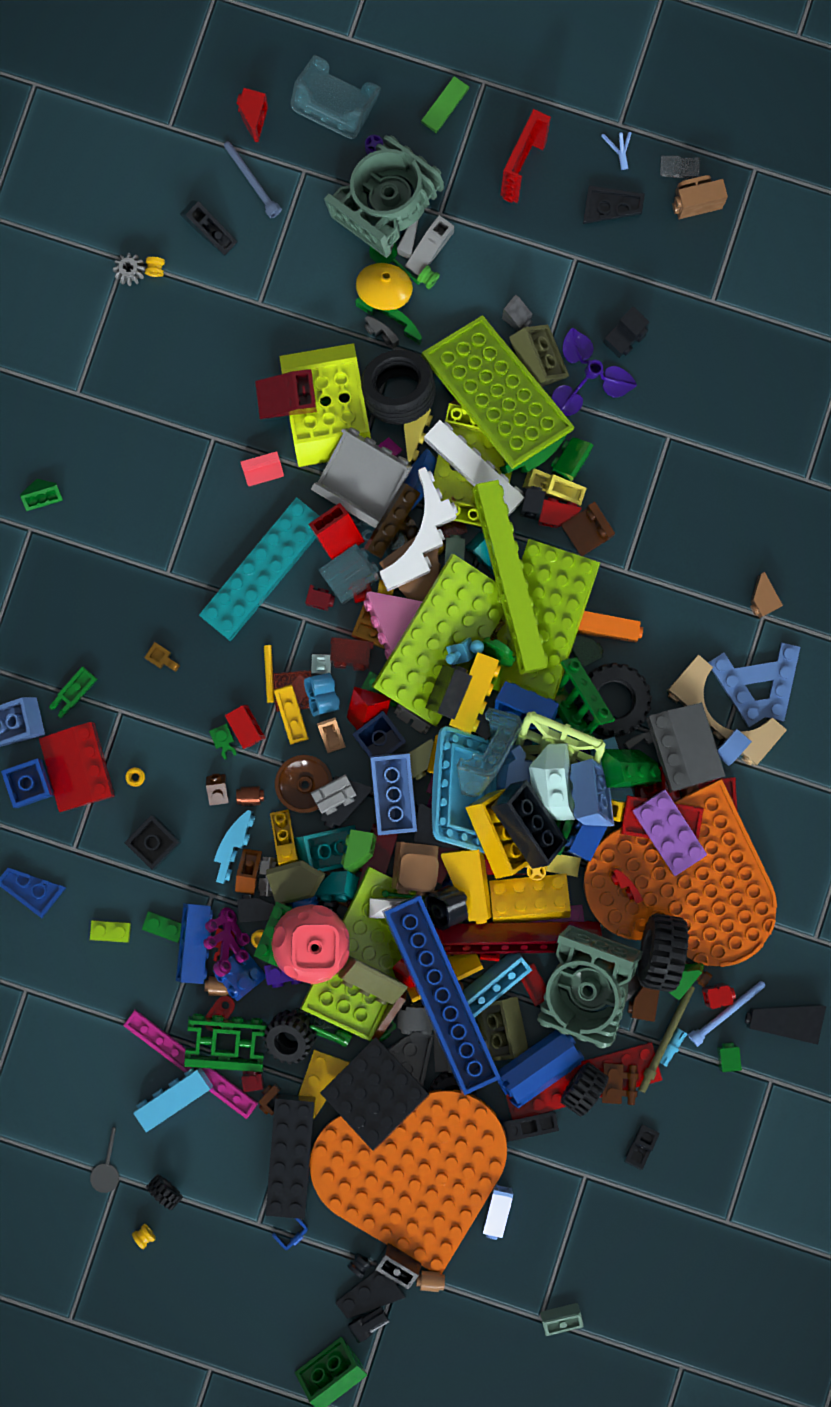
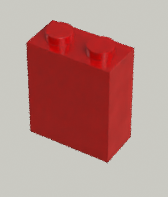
(336, 531)

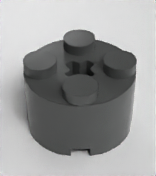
(413, 1018)

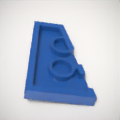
(31, 891)

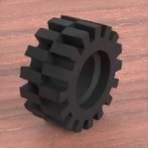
(164, 1192)

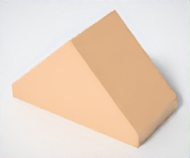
(331, 735)

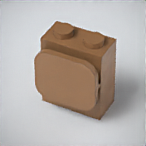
(699, 196)
(415, 868)

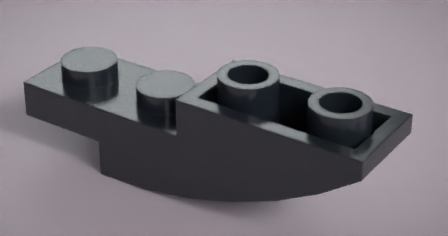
(530, 1126)

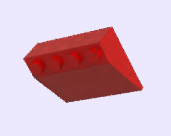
(76, 767)

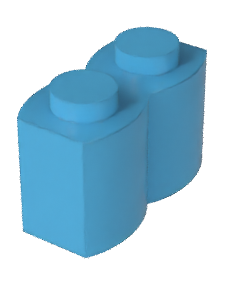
(321, 694)

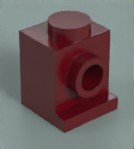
(319, 598)
(252, 1081)

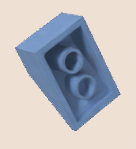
(20, 721)

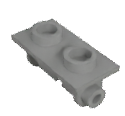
(418, 724)
(264, 886)

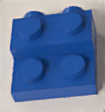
(242, 977)

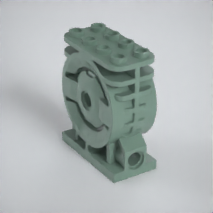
(390, 215)
(606, 971)

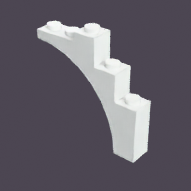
(436, 513)

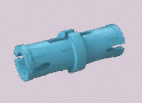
(673, 1046)

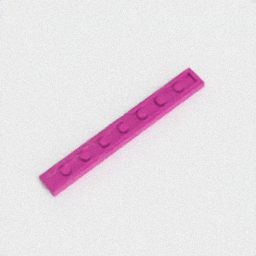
(175, 1053)

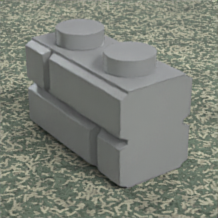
(334, 794)

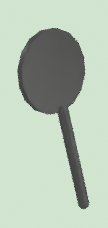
(105, 1176)

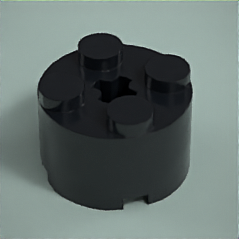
(446, 907)

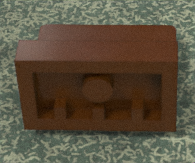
(588, 529)

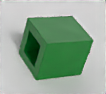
(729, 1057)

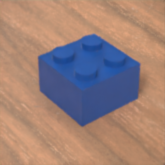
(27, 783)

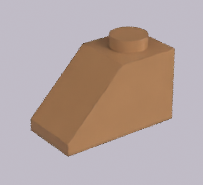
(764, 597)

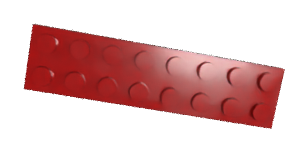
(551, 1097)

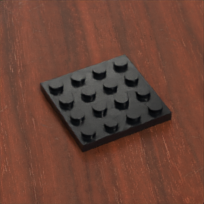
(374, 1094)

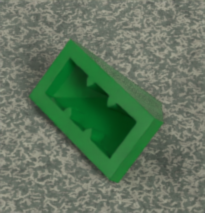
(40, 494)

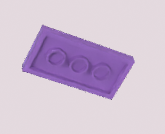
(669, 832)

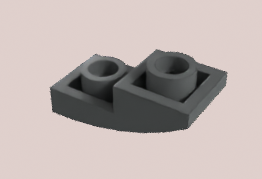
(377, 328)

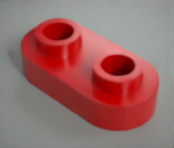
(218, 1009)

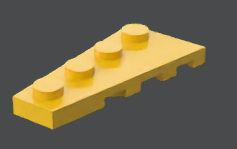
(320, 1073)

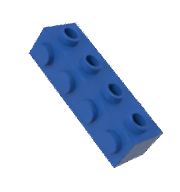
(192, 951)

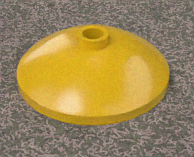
(384, 286)

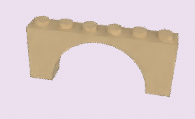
(689, 690)

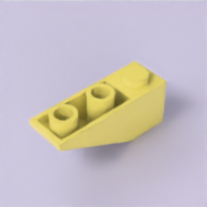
(415, 434)

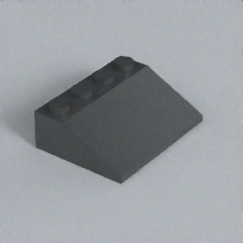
(685, 747)

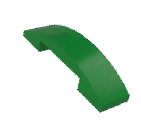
(410, 329)

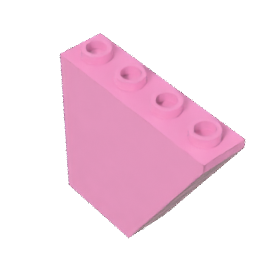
(390, 617)

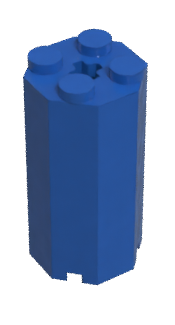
(539, 1067)

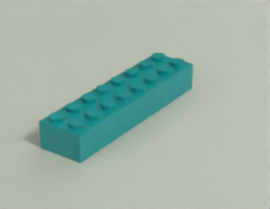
(261, 570)

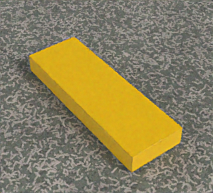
(291, 714)

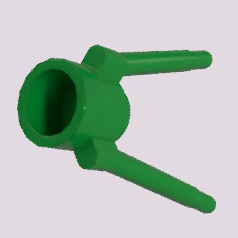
(340, 1036)

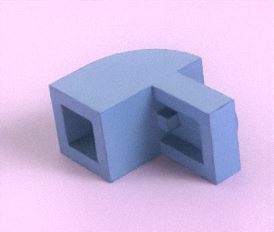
(733, 747)

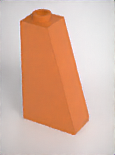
(610, 627)

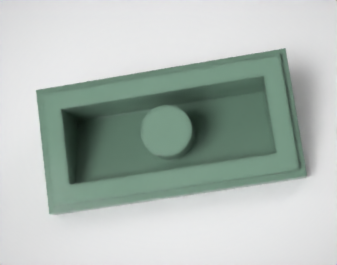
(561, 1319)

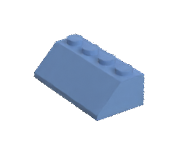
(393, 793)

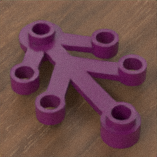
(228, 919)

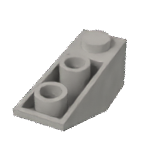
(430, 245)

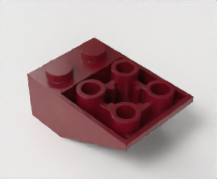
(286, 394)

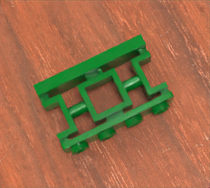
(223, 1061)

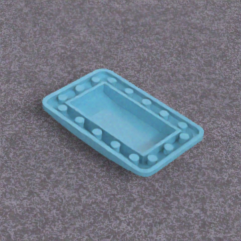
(449, 815)

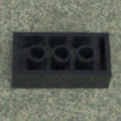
(529, 824)

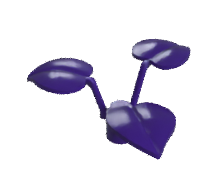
(579, 347)

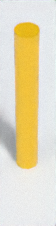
(269, 673)

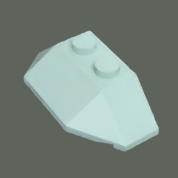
(552, 781)

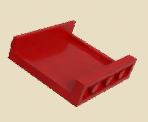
(533, 134)

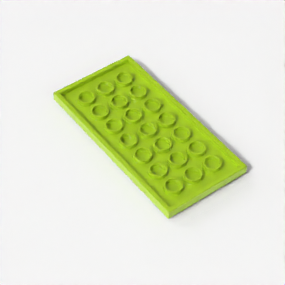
(497, 391)
(559, 591)
(456, 607)
(369, 943)

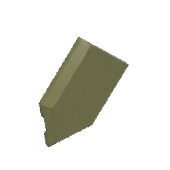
(294, 881)

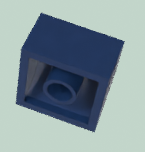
(379, 736)

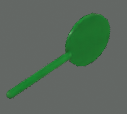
(379, 258)

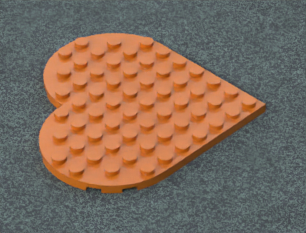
(720, 897)
(421, 1181)

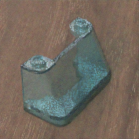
(332, 100)
(481, 770)

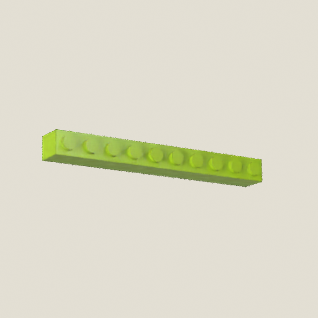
(509, 576)

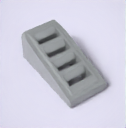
(406, 244)

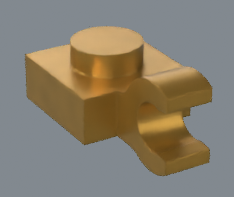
(160, 656)

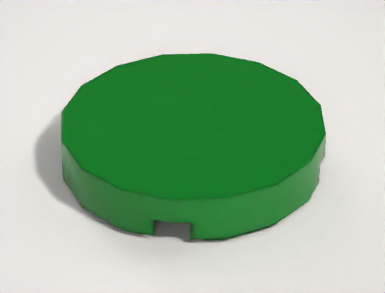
(499, 651)

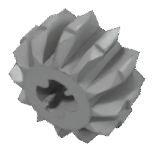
(122, 265)

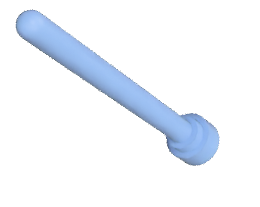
(698, 1035)

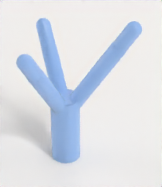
(623, 147)

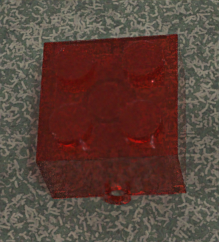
(350, 653)

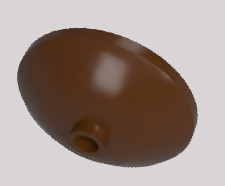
(290, 779)

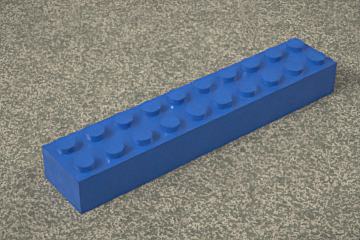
(441, 994)

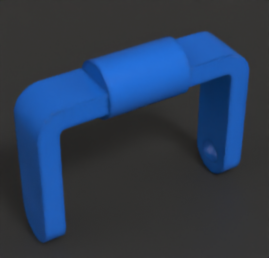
(296, 1239)

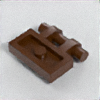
(613, 1090)

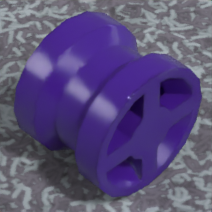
(372, 141)

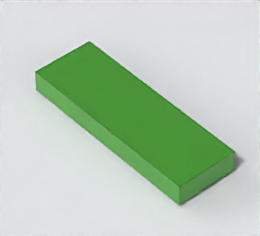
(445, 104)

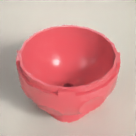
(298, 932)

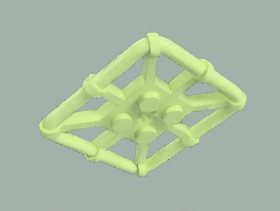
(553, 737)

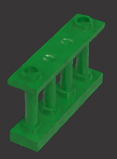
(592, 700)

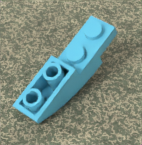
(235, 837)

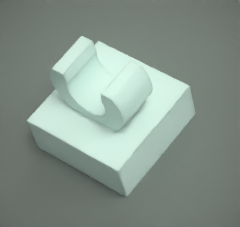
(320, 664)

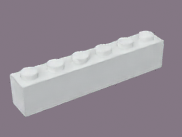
(469, 463)

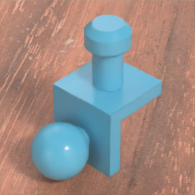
(463, 651)

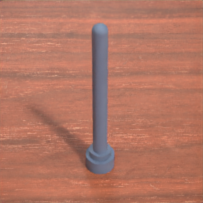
(271, 207)

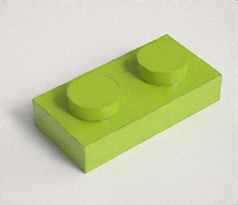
(110, 931)

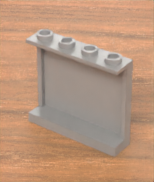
(362, 477)

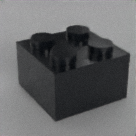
(152, 842)

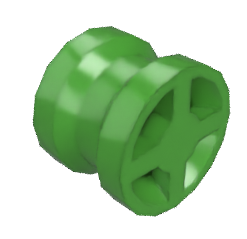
(428, 277)

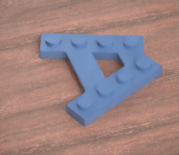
(779, 672)

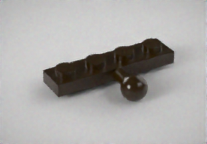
(393, 521)

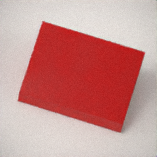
(366, 706)

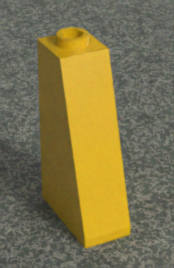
(469, 875)

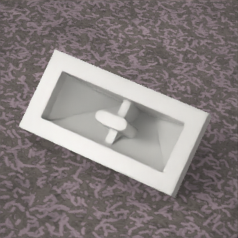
(377, 905)

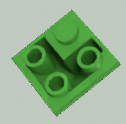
(359, 850)

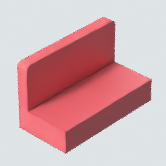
(262, 469)

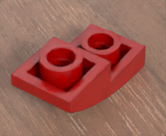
(623, 881)

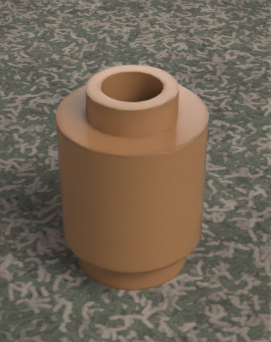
(214, 987)
(430, 1281)

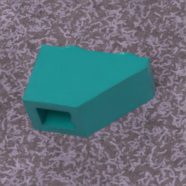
(338, 887)

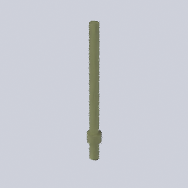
(649, 1073)

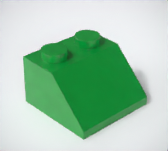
(572, 458)

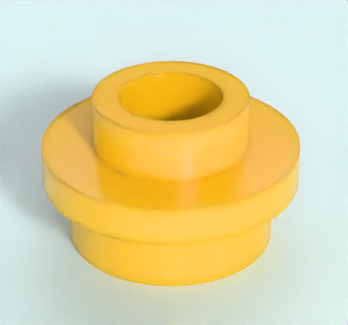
(131, 772)

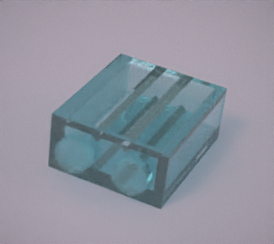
(349, 573)

